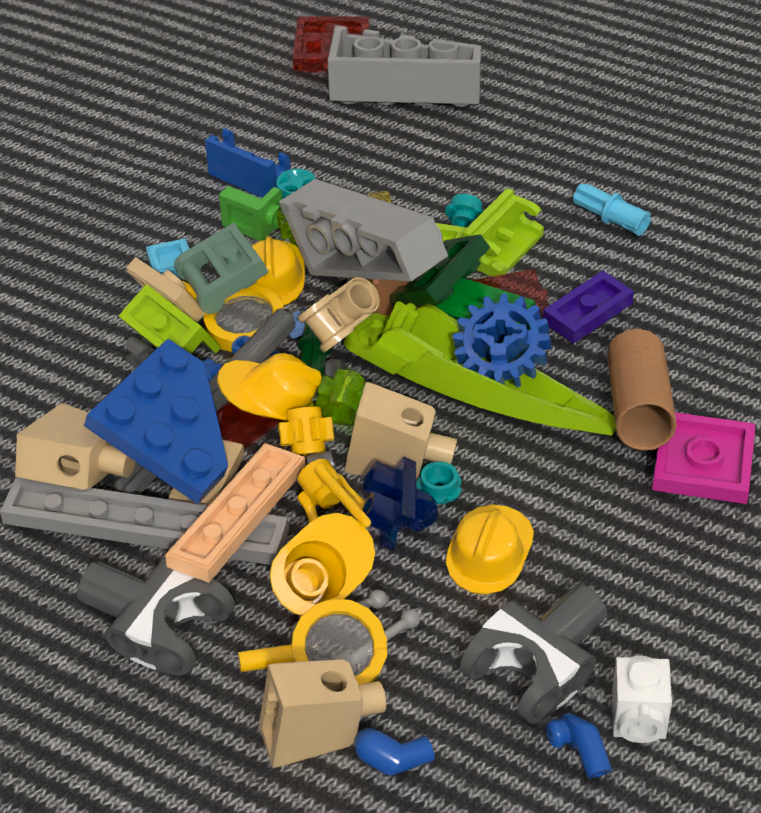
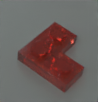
(315, 38)

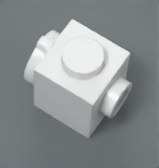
(641, 698)

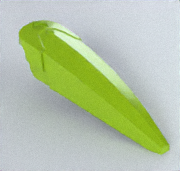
(423, 348)

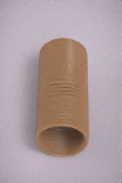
(641, 390)

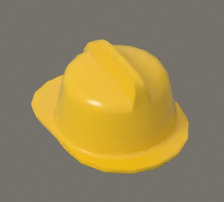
(285, 268)
(269, 386)
(489, 549)
(322, 562)

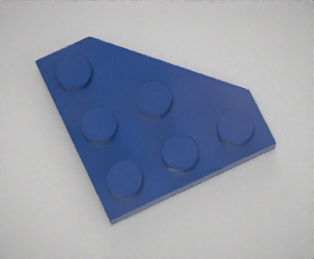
(166, 421)

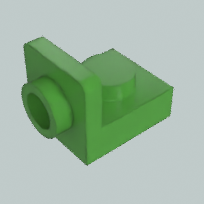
(250, 214)

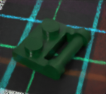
(437, 282)

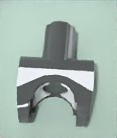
(152, 610)
(540, 649)

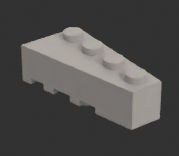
(402, 70)
(360, 235)

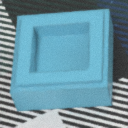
(162, 256)

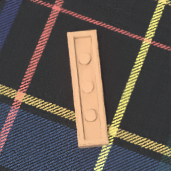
(235, 513)

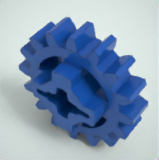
(495, 323)

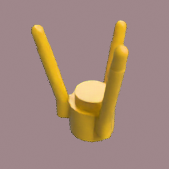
(327, 488)

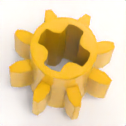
(306, 431)

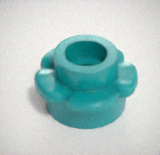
(463, 209)
(440, 481)

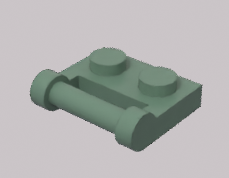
(232, 260)

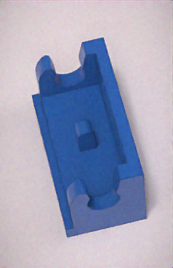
(241, 166)

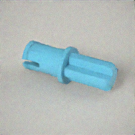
(612, 208)

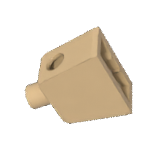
(394, 428)
(66, 453)
(314, 709)

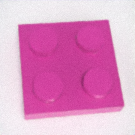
(706, 459)

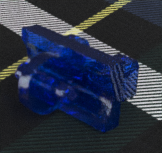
(396, 501)

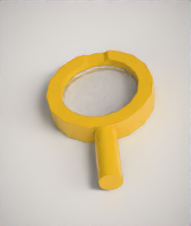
(241, 314)
(329, 632)

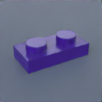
(588, 306)

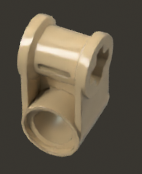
(340, 312)

